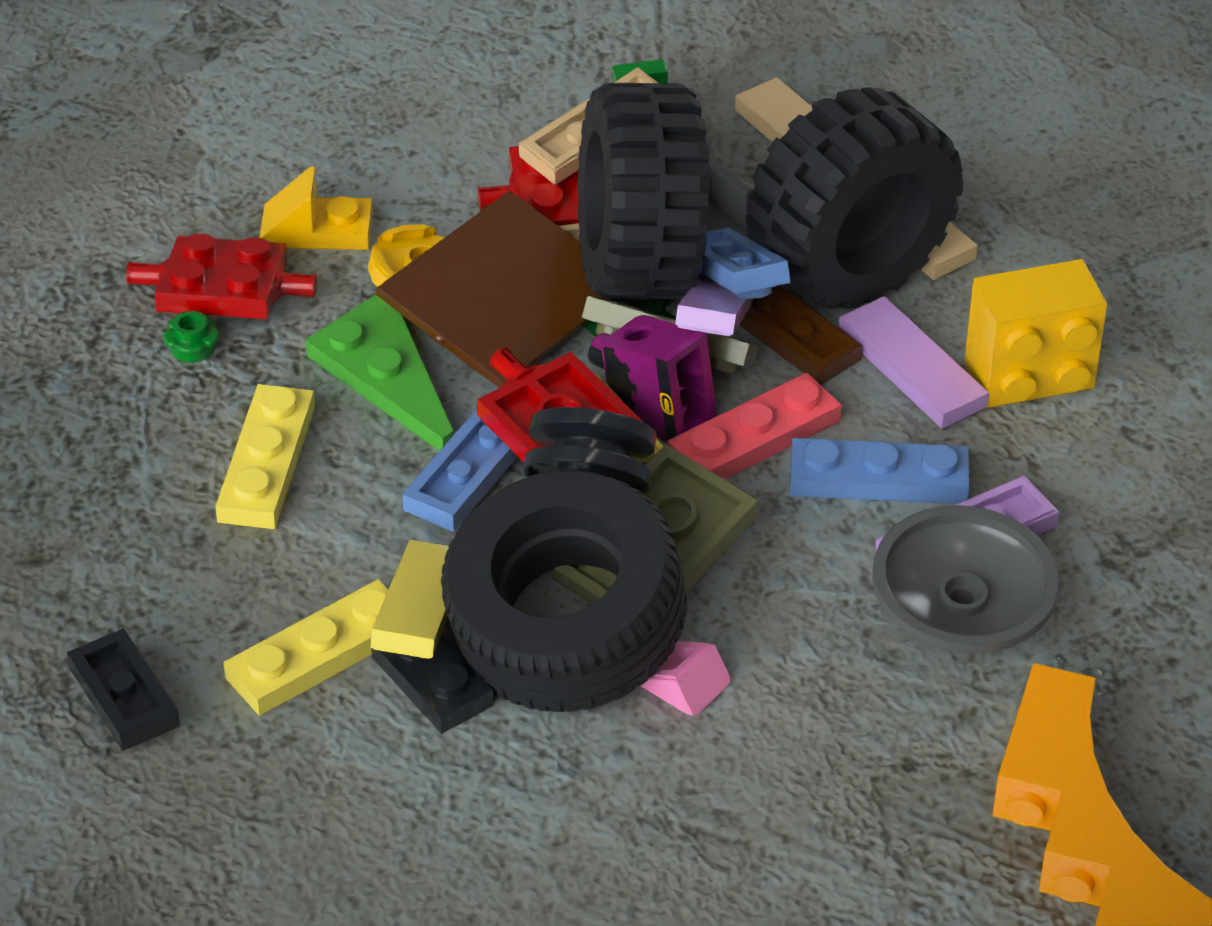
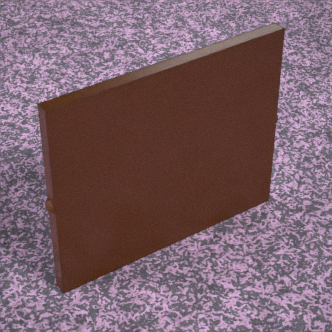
(496, 285)

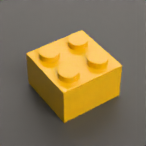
(1035, 332)

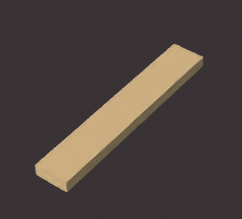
(775, 105)

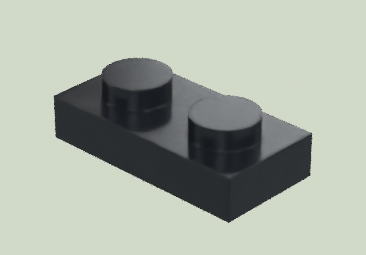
(440, 686)
(123, 689)

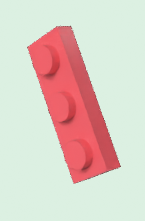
(760, 427)

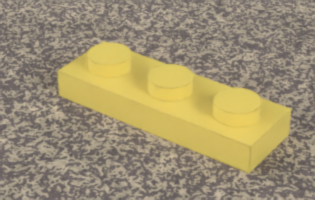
(265, 457)
(307, 650)

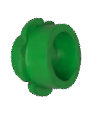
(191, 336)

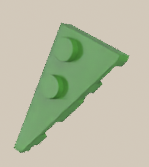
(380, 361)

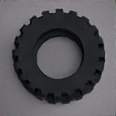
(643, 190)
(855, 196)

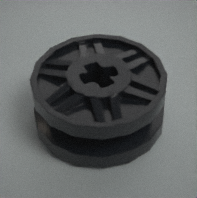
(591, 443)

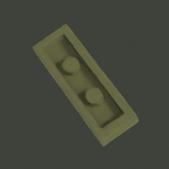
(724, 351)

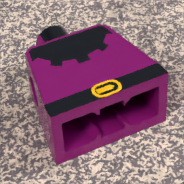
(658, 373)

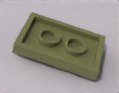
(699, 509)

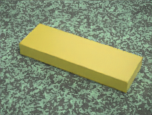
(414, 605)

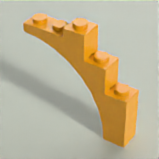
(1057, 786)

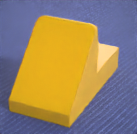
(316, 222)

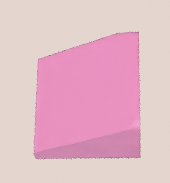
(690, 677)

